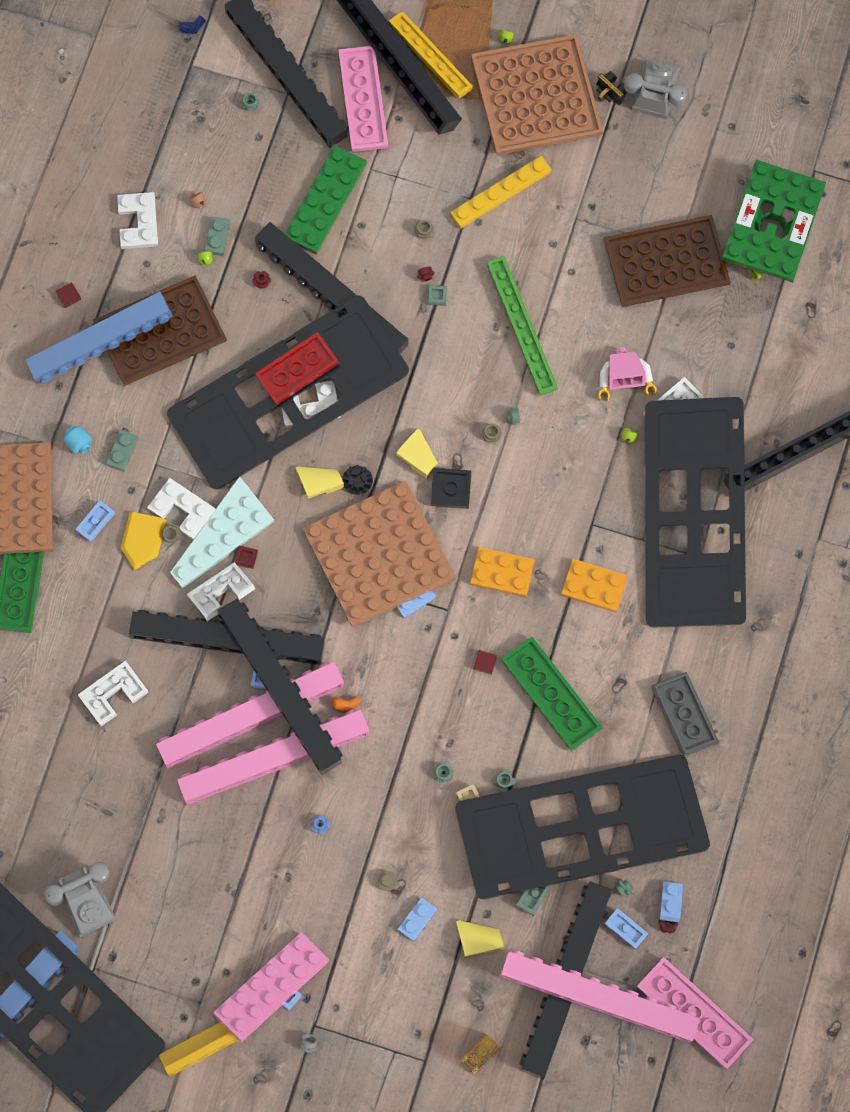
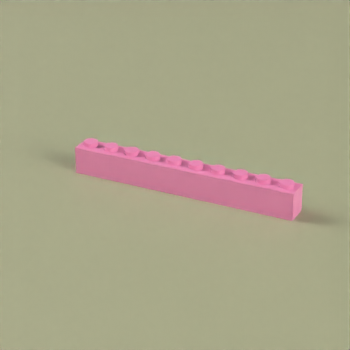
(243, 717)
(266, 759)
(600, 997)

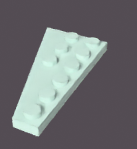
(232, 524)

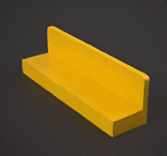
(196, 1048)

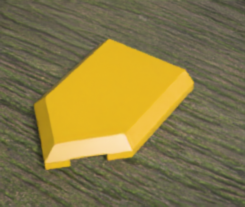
(142, 538)

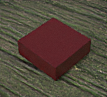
(68, 295)
(246, 557)
(485, 662)

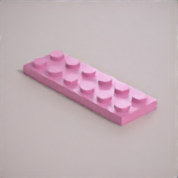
(363, 99)
(271, 987)
(715, 1029)

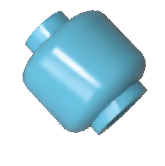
(77, 439)

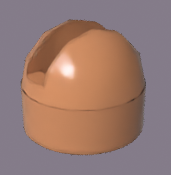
(197, 200)

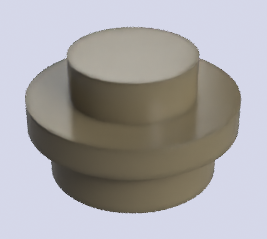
(424, 229)
(491, 432)
(171, 533)
(387, 881)

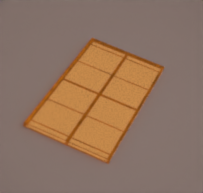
(458, 31)

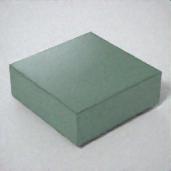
(437, 295)

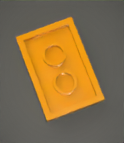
(502, 572)
(594, 585)

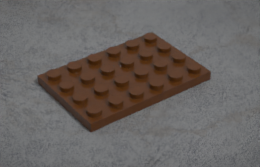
(667, 261)
(183, 336)

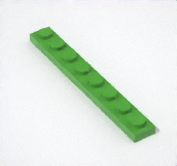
(522, 325)

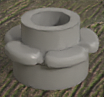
(308, 1043)

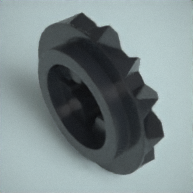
(360, 487)

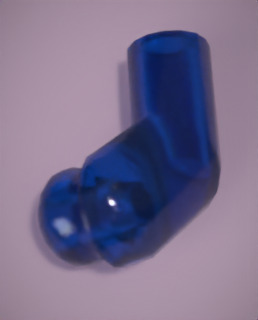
(192, 27)

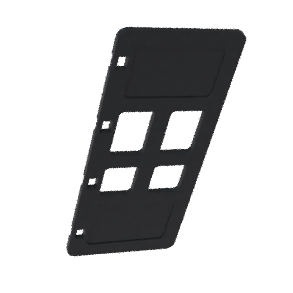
(225, 432)
(694, 585)
(506, 842)
(104, 1050)

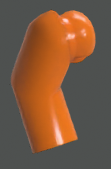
(344, 705)

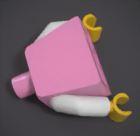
(625, 371)

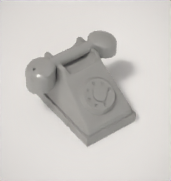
(656, 88)
(83, 898)

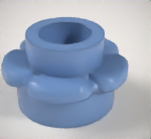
(320, 829)

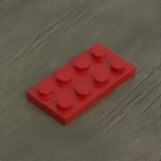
(297, 368)

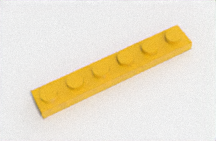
(430, 55)
(500, 192)

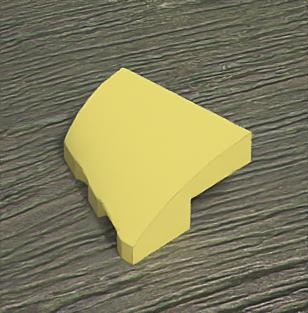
(418, 454)
(319, 480)
(478, 938)

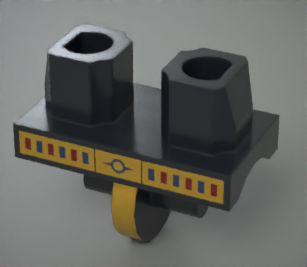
(608, 90)

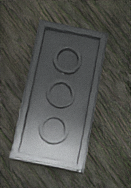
(684, 714)

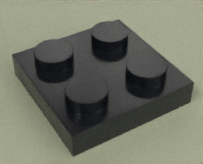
(451, 488)

